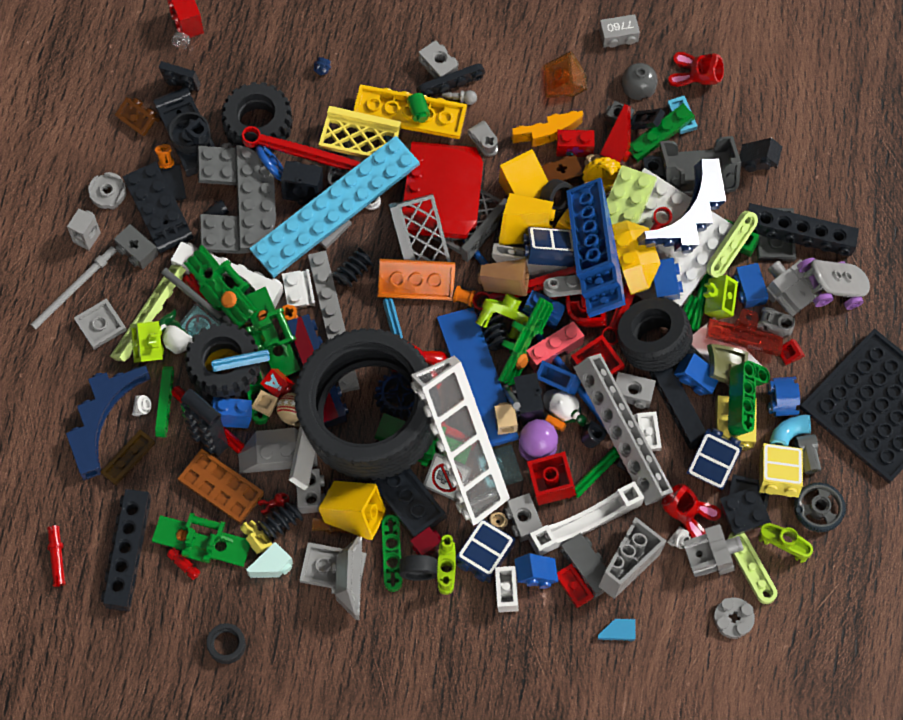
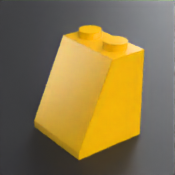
(523, 175)
(524, 213)
(353, 508)

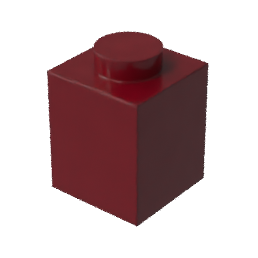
(426, 542)

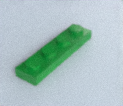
(669, 126)

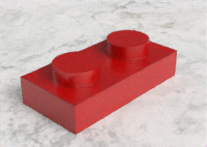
(574, 586)

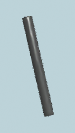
(192, 294)
(510, 396)

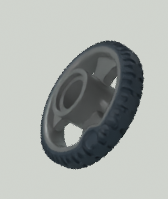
(824, 490)

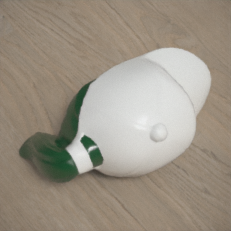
(174, 335)
(564, 407)

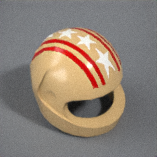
(287, 411)

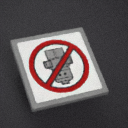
(438, 478)

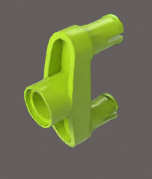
(507, 307)
(774, 534)
(447, 557)

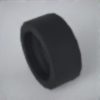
(549, 191)
(418, 567)
(221, 628)

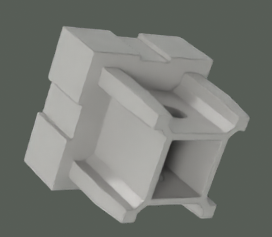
(790, 288)
(714, 552)

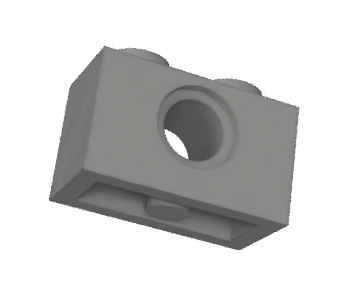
(435, 52)
(84, 229)
(642, 385)
(523, 506)

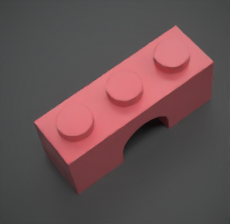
(565, 339)

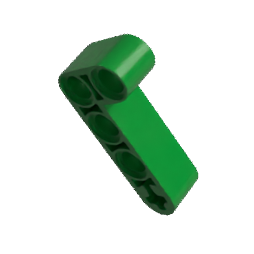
(742, 394)

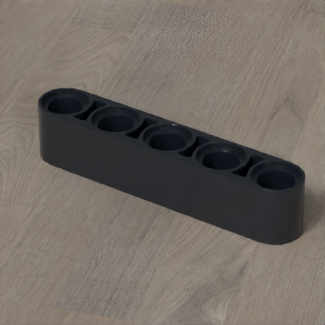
(679, 407)

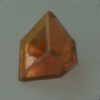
(564, 77)

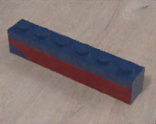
(306, 342)

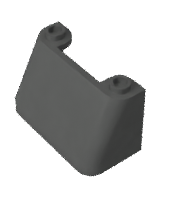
(679, 166)

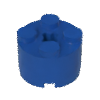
(783, 396)

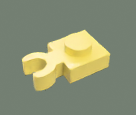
(257, 539)

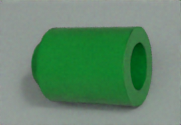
(418, 107)

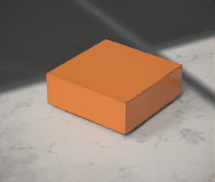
(559, 425)

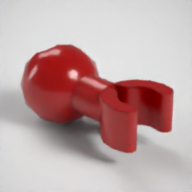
(277, 501)

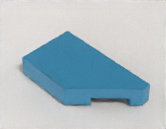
(619, 630)

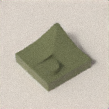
(722, 360)

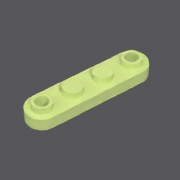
(732, 244)
(754, 571)

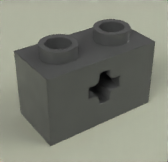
(135, 247)

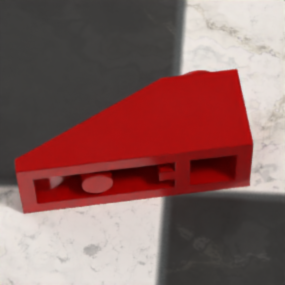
(619, 139)

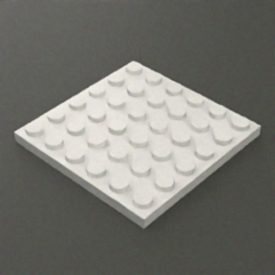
(693, 264)

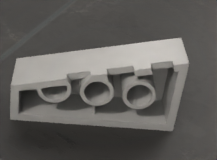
(633, 556)

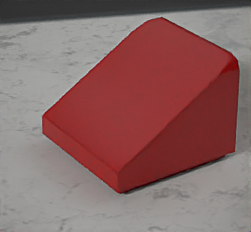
(791, 352)

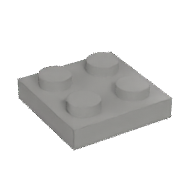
(100, 324)

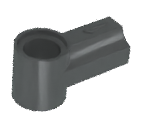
(810, 456)

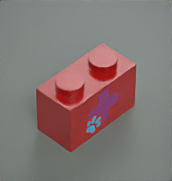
(575, 143)

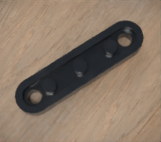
(452, 80)

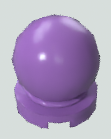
(538, 440)

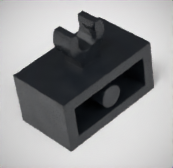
(760, 155)

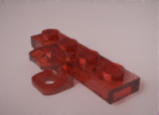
(745, 334)

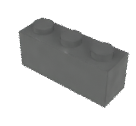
(586, 562)

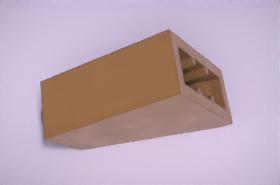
(505, 277)

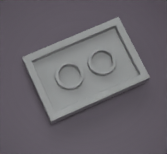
(319, 565)

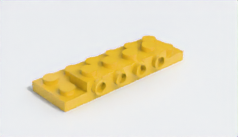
(444, 120)

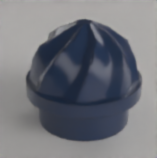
(322, 66)

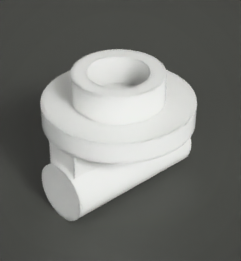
(141, 406)
(679, 536)

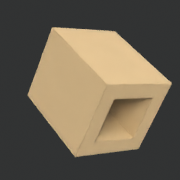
(505, 418)

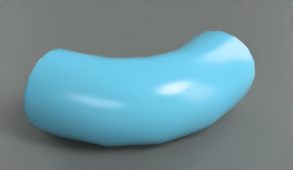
(789, 429)

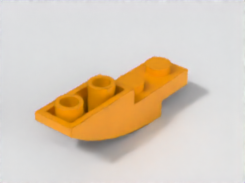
(546, 133)

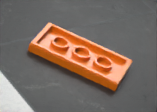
(416, 279)

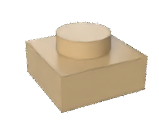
(265, 403)

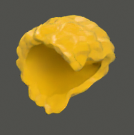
(602, 168)

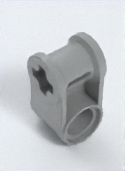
(484, 138)
(775, 322)

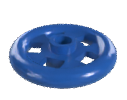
(270, 161)

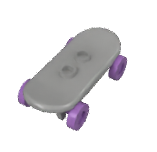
(835, 279)

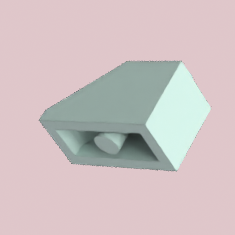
(271, 563)

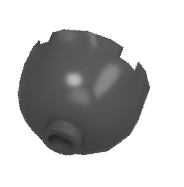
(639, 81)

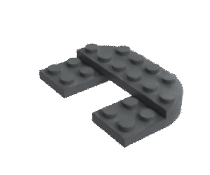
(254, 199)

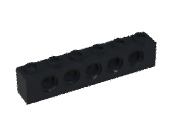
(827, 231)
(122, 599)

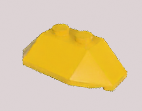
(637, 261)

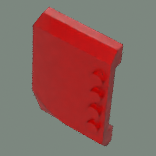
(455, 181)

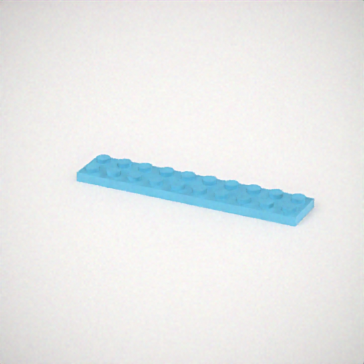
(334, 206)

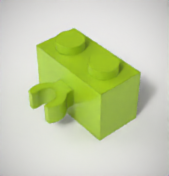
(720, 297)
(146, 341)

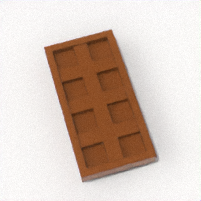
(221, 486)

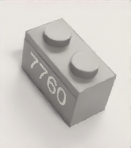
(619, 31)

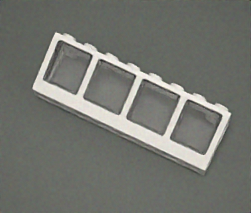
(461, 438)

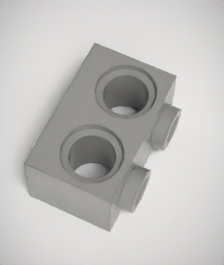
(312, 491)

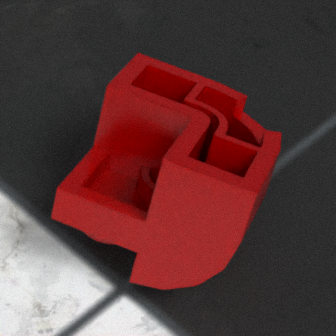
(577, 312)

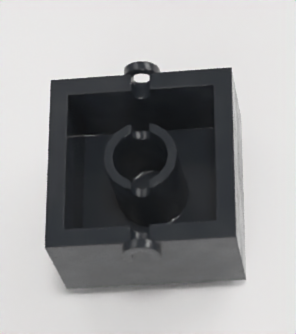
(301, 182)
(529, 396)

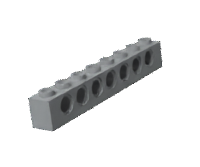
(623, 429)

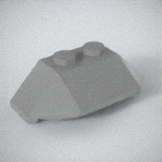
(514, 252)
(269, 451)
(348, 578)

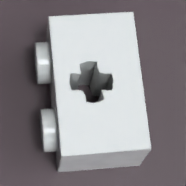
(506, 589)

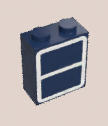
(549, 246)
(715, 458)
(484, 551)

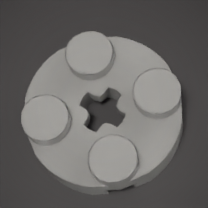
(109, 200)
(743, 611)

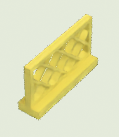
(362, 123)

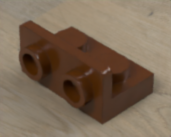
(136, 115)

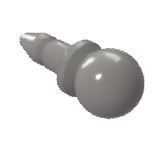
(468, 97)

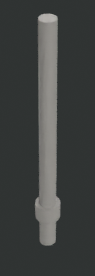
(98, 263)

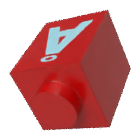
(277, 383)

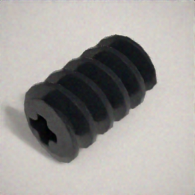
(352, 268)
(494, 333)
(280, 520)

